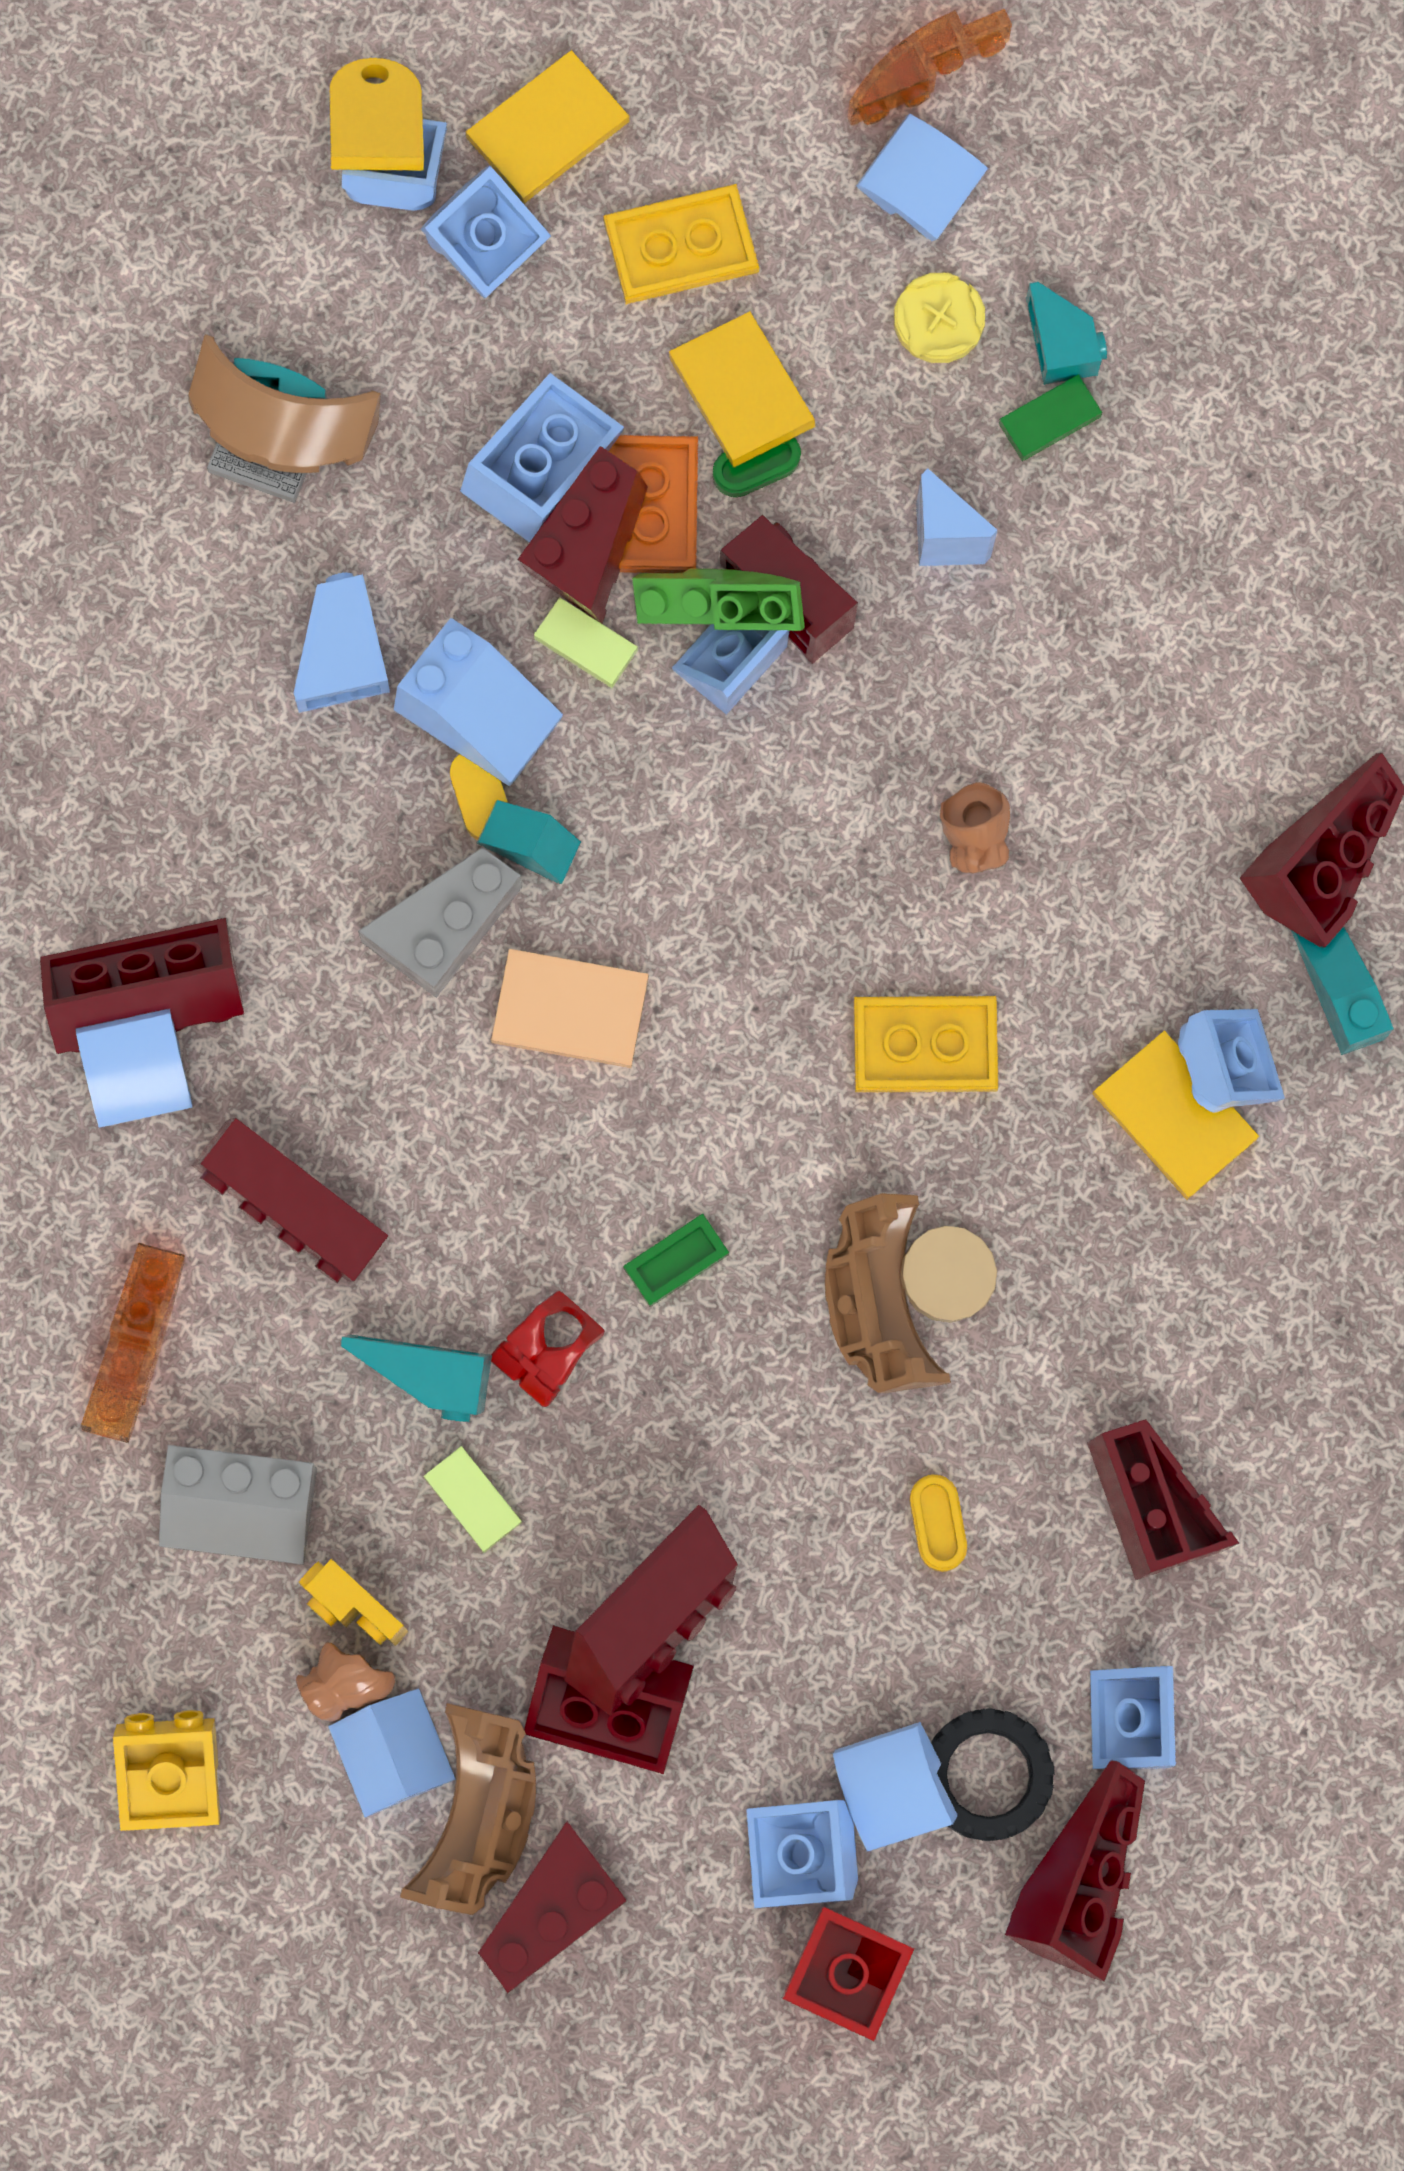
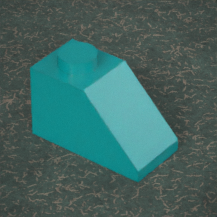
(1063, 336)

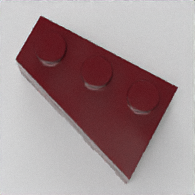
(826, 606)
(1153, 1502)

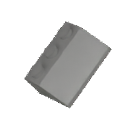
(236, 1504)

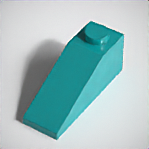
(1346, 992)
(433, 1375)

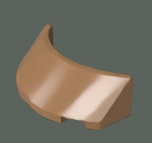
(278, 427)
(868, 1298)
(486, 1817)

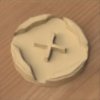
(948, 1274)

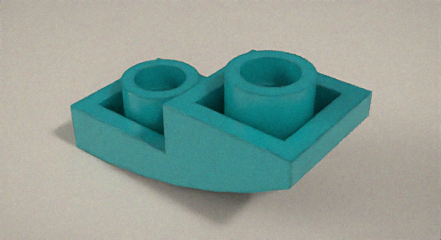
(280, 378)

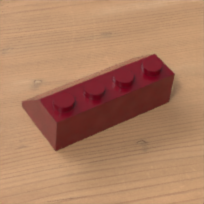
(170, 969)
(652, 1613)

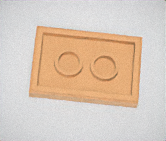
(570, 1008)

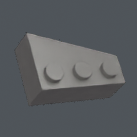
(443, 921)

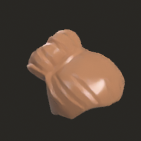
(976, 827)
(342, 1683)

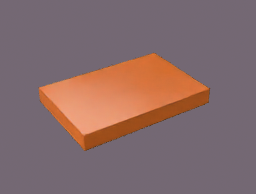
(667, 521)

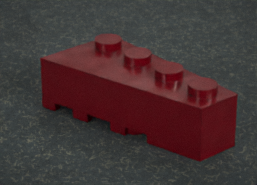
(290, 1200)

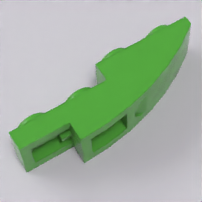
(719, 598)

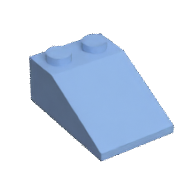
(537, 456)
(476, 703)

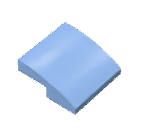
(922, 177)
(134, 1068)
(893, 1786)

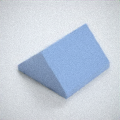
(949, 527)
(729, 662)
(1133, 1717)
(391, 1752)

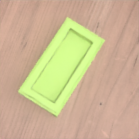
(585, 642)
(472, 1499)

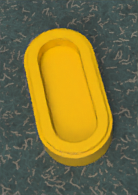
(475, 793)
(938, 1523)

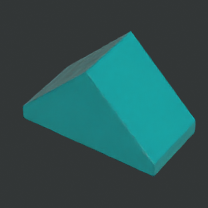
(530, 840)

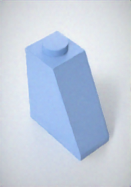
(340, 647)

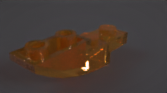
(910, 68)
(134, 1343)

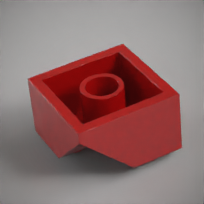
(847, 1973)

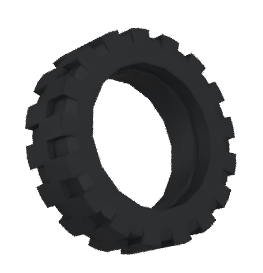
(1039, 1766)

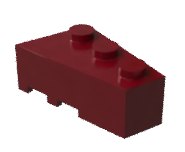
(587, 534)
(551, 1911)

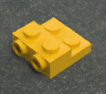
(343, 1599)
(166, 1771)

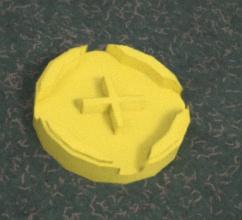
(939, 318)

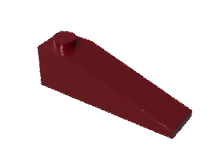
(1318, 862)
(1075, 1890)

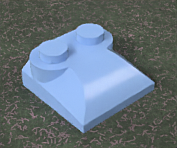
(400, 187)
(485, 231)
(1229, 1059)
(802, 1854)

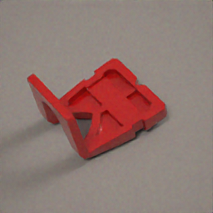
(543, 1367)

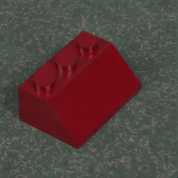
(631, 1735)

